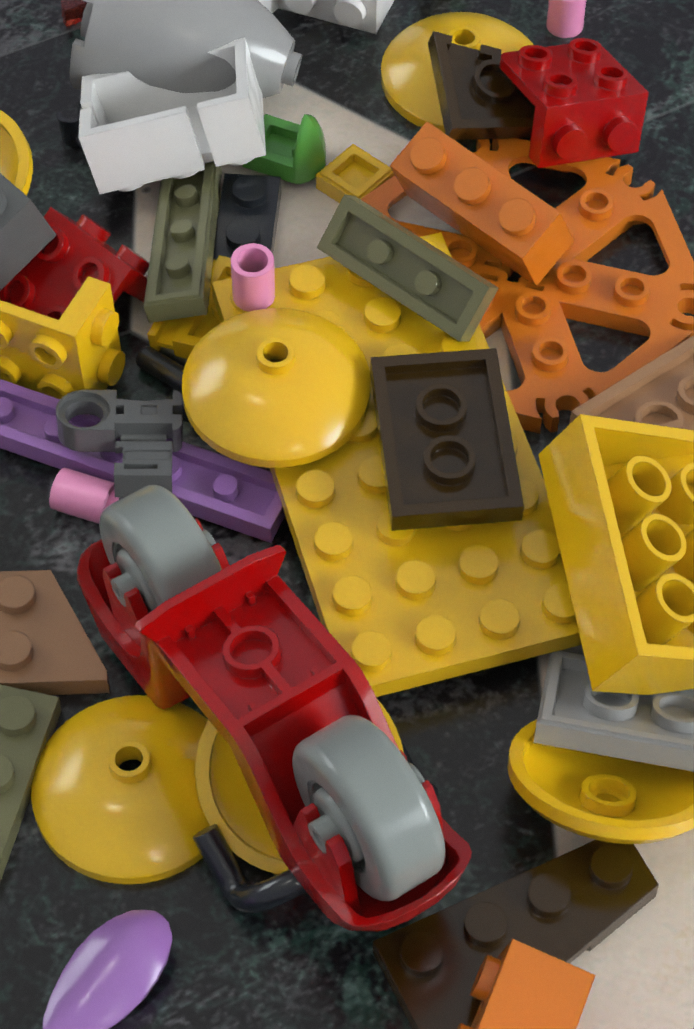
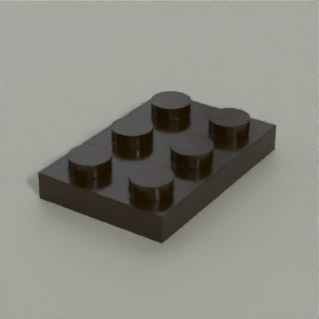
(445, 439)

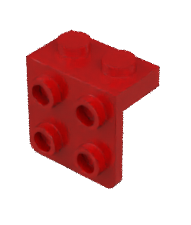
(581, 101)
(65, 263)

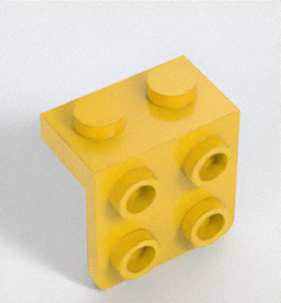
(64, 353)

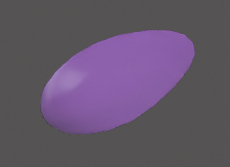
(110, 972)

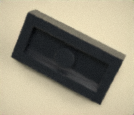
(247, 212)

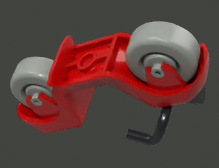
(291, 705)

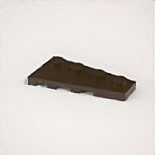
(553, 908)

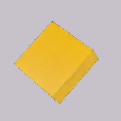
(352, 174)

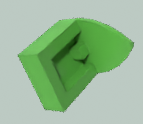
(291, 150)

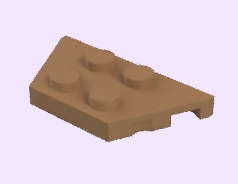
(43, 639)

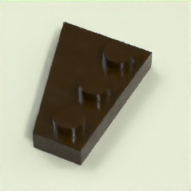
(476, 94)

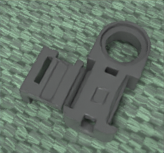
(138, 425)

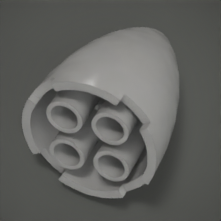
(171, 39)

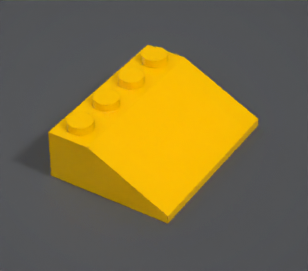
(627, 548)

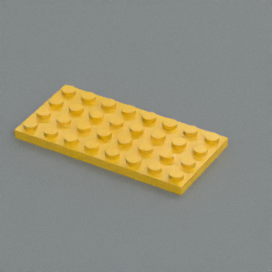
(424, 598)

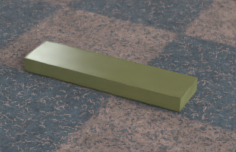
(183, 246)

